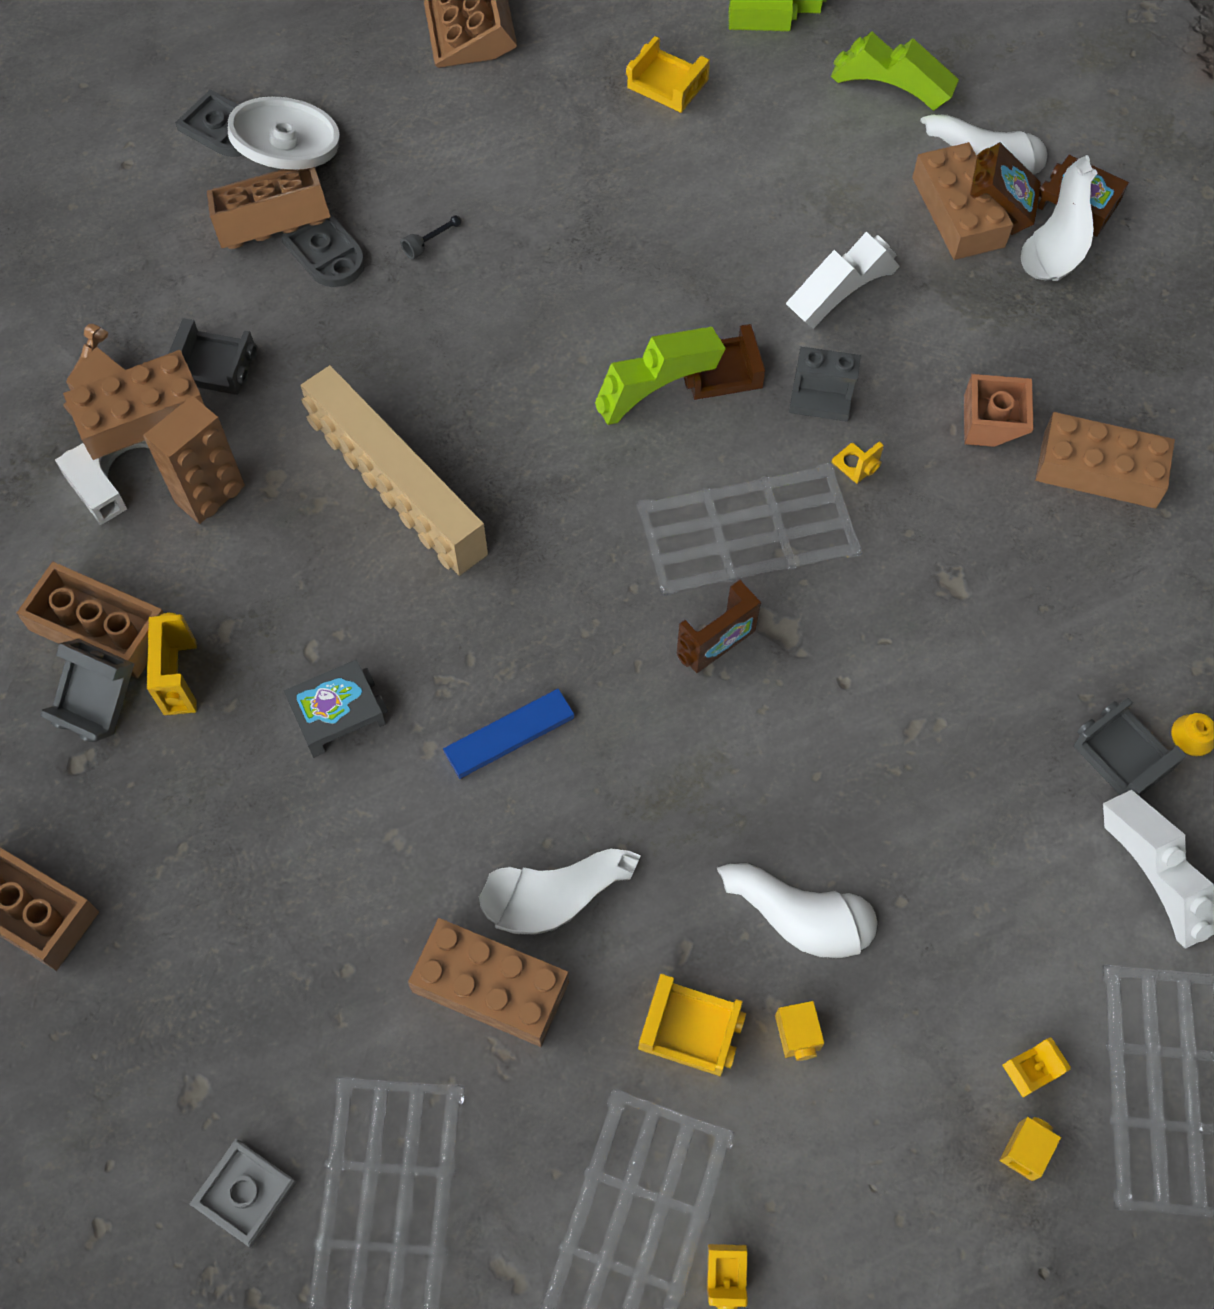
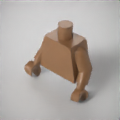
(92, 362)

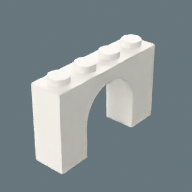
(91, 480)

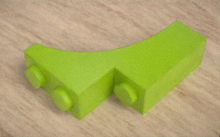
(768, 14)
(906, 67)
(664, 361)

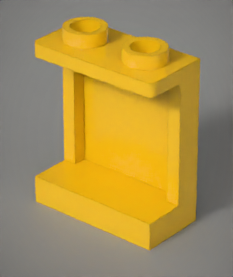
(666, 76)
(166, 638)
(691, 1027)

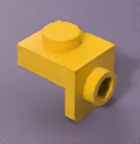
(1037, 1067)
(727, 1276)

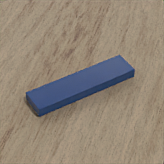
(508, 733)

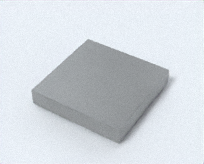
(243, 1193)

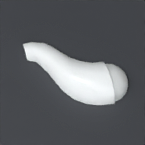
(1022, 145)
(1068, 233)
(545, 900)
(811, 921)

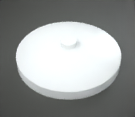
(283, 133)

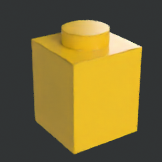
(799, 1030)
(1030, 1148)

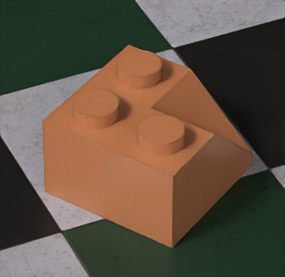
(997, 409)

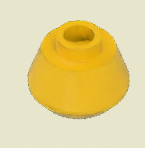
(1194, 734)

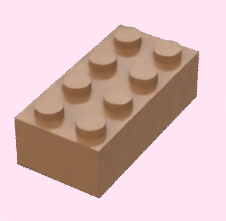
(964, 223)
(129, 403)
(195, 459)
(1105, 460)
(78, 607)
(40, 912)
(489, 982)

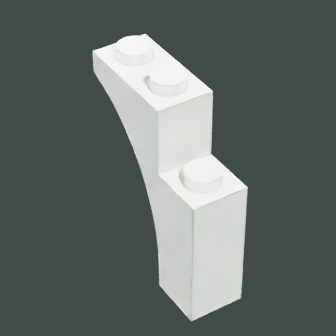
(841, 276)
(1162, 856)

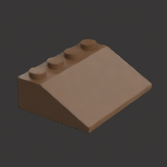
(469, 30)
(266, 206)

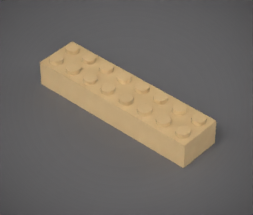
(394, 471)

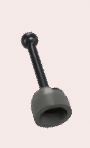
(414, 244)

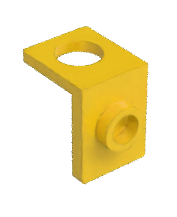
(867, 462)

